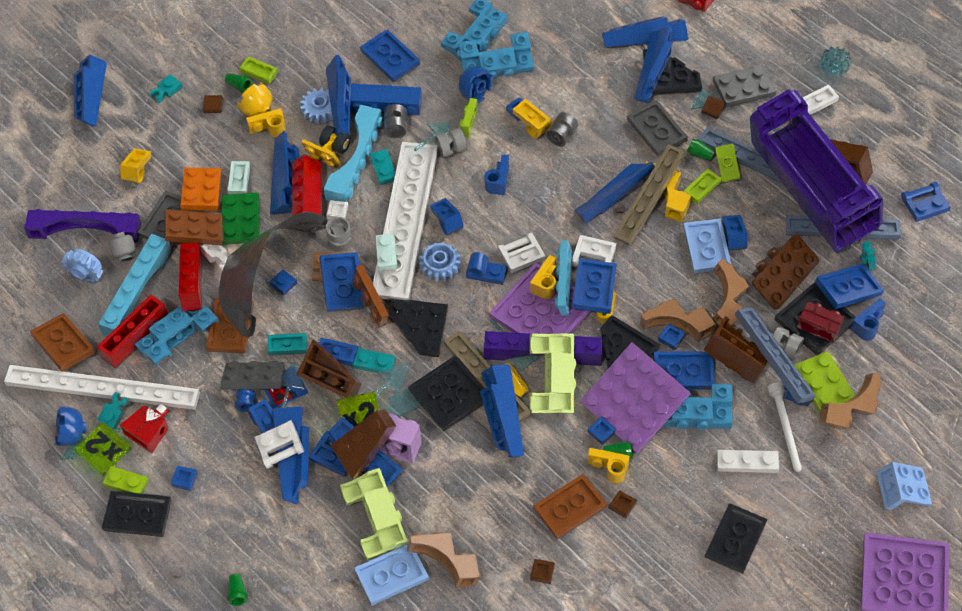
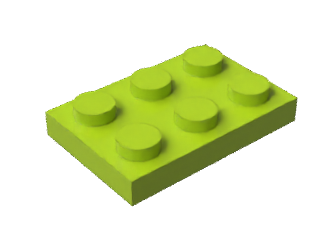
(825, 380)

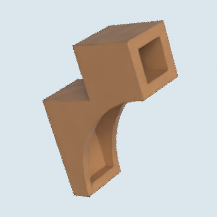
(733, 288)
(695, 323)
(863, 403)
(439, 546)

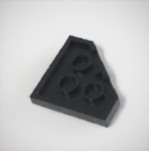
(677, 78)
(420, 323)
(617, 337)

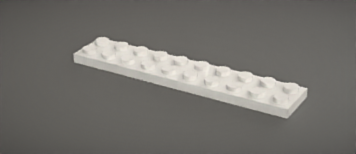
(406, 218)

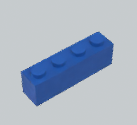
(384, 95)

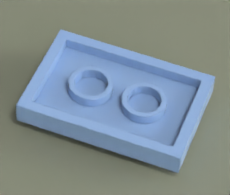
(706, 244)
(391, 574)

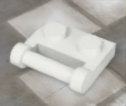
(594, 249)
(522, 257)
(277, 439)

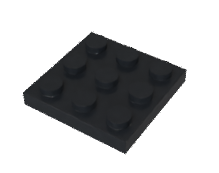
(790, 315)
(448, 393)

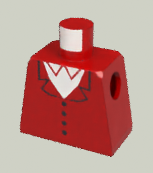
(146, 426)

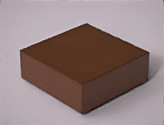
(212, 103)
(713, 107)
(622, 504)
(542, 571)

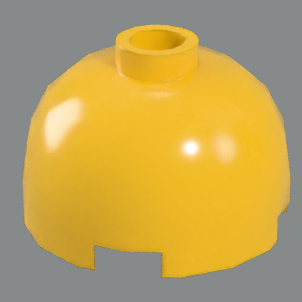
(256, 100)

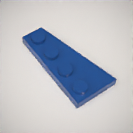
(388, 468)

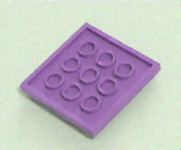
(528, 313)
(635, 397)
(904, 574)

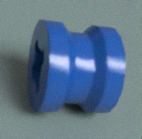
(244, 399)

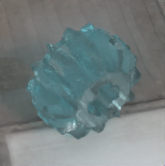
(836, 60)

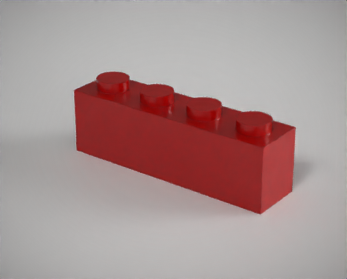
(306, 186)
(190, 277)
(131, 330)

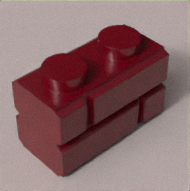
(820, 321)

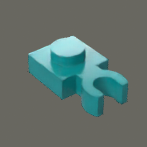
(167, 86)
(867, 256)
(112, 413)

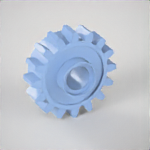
(316, 106)
(448, 262)
(83, 265)

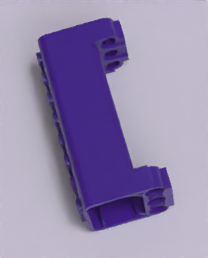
(815, 171)

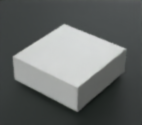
(337, 209)

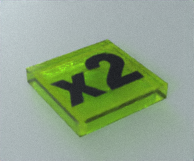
(357, 407)
(103, 449)

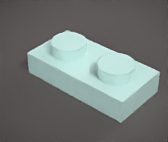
(238, 177)
(386, 252)

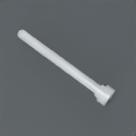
(776, 391)

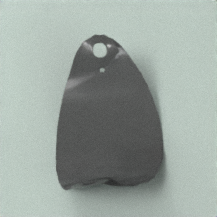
(241, 267)

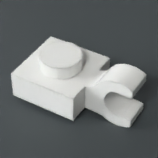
(215, 253)

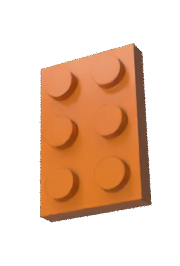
(201, 189)

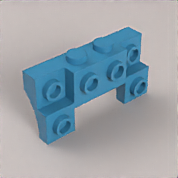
(483, 29)
(501, 61)
(172, 331)
(705, 412)

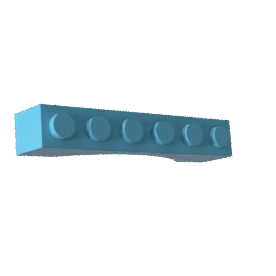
(341, 183)
(147, 263)

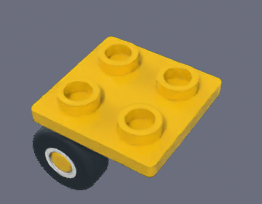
(329, 142)

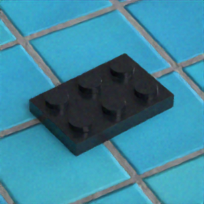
(136, 513)
(736, 538)

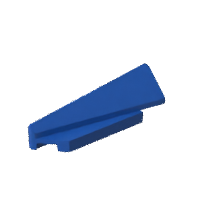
(641, 32)
(656, 58)
(88, 89)
(340, 93)
(282, 175)
(614, 191)
(502, 409)
(293, 469)

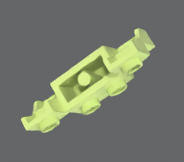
(558, 373)
(380, 510)

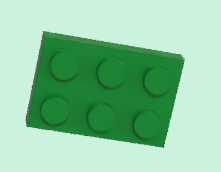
(240, 218)

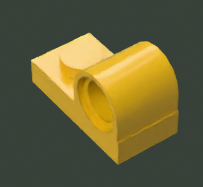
(269, 120)
(535, 120)
(133, 165)
(543, 278)
(611, 461)

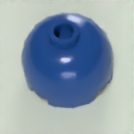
(475, 83)
(69, 426)

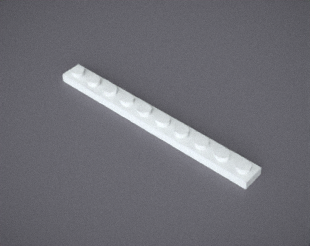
(102, 387)

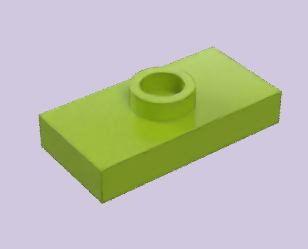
(258, 70)
(728, 163)

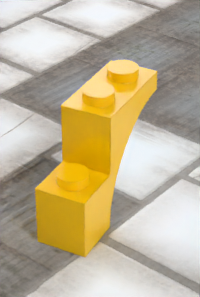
(677, 201)

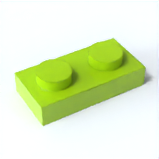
(470, 113)
(703, 186)
(125, 481)

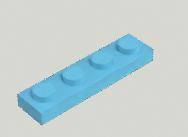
(564, 273)

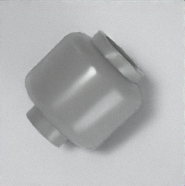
(122, 246)

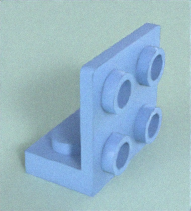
(903, 484)

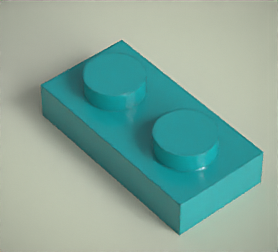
(383, 166)
(287, 344)
(373, 361)

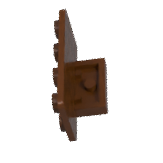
(783, 270)

